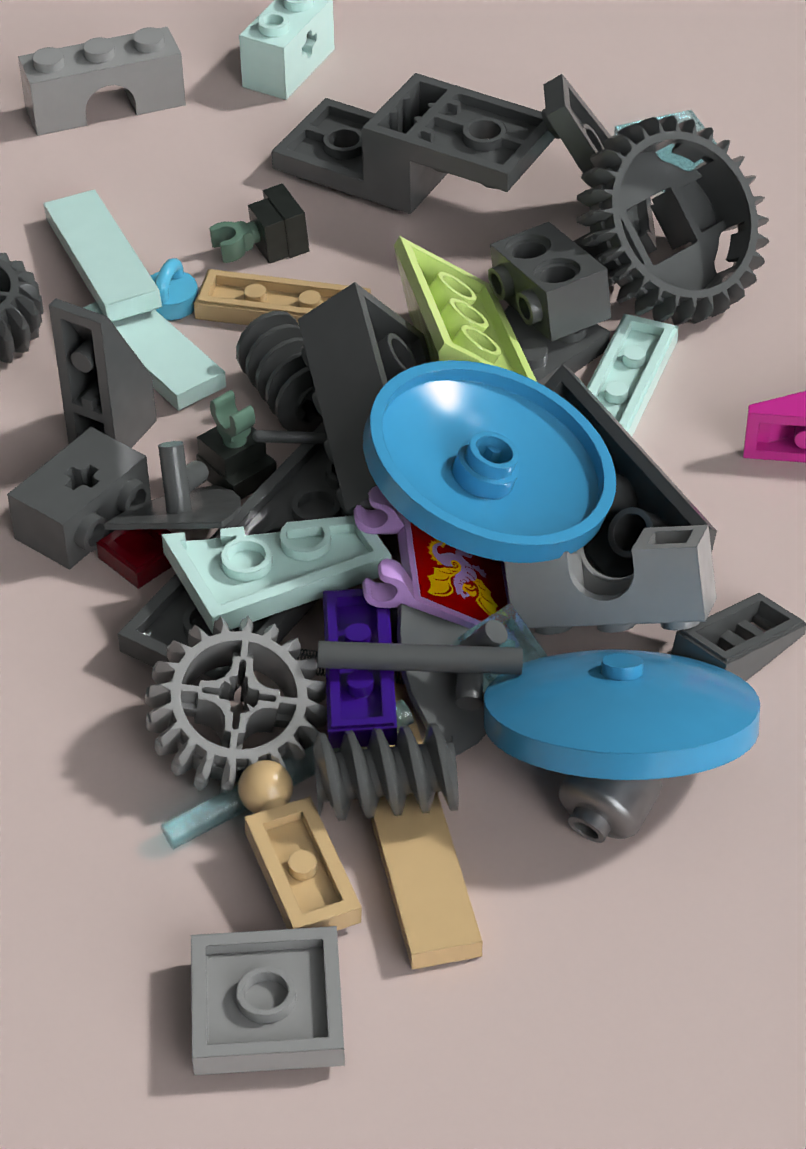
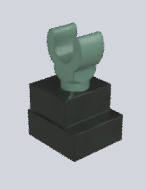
(274, 227)
(230, 451)

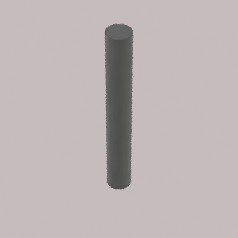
(419, 657)

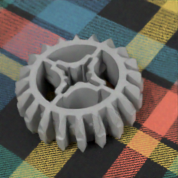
(210, 702)

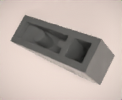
(100, 376)

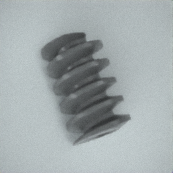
(274, 364)
(385, 771)

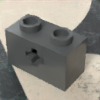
(75, 493)

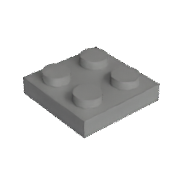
(266, 1001)

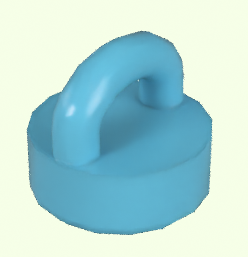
(176, 289)

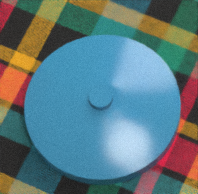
(489, 461)
(622, 714)

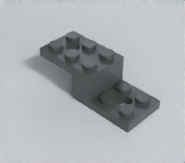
(414, 143)

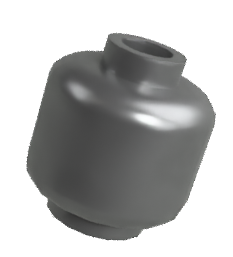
(607, 806)

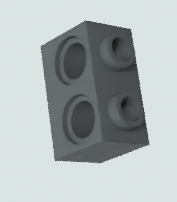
(550, 281)

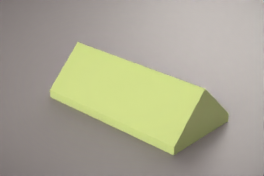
(456, 312)

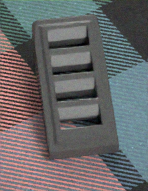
(735, 643)

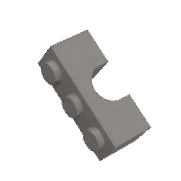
(64, 78)
(669, 586)

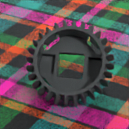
(692, 210)

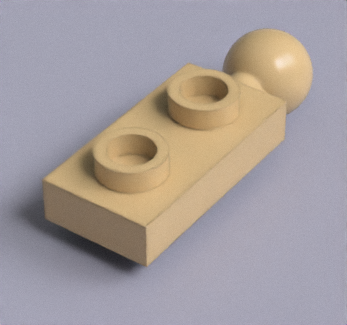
(295, 852)

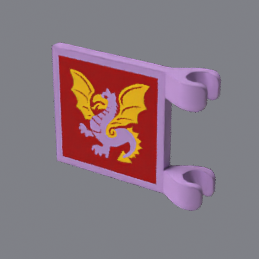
(431, 573)

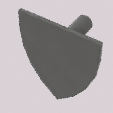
(183, 502)
(448, 698)

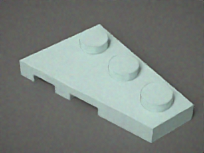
(272, 570)

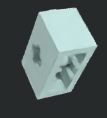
(286, 45)

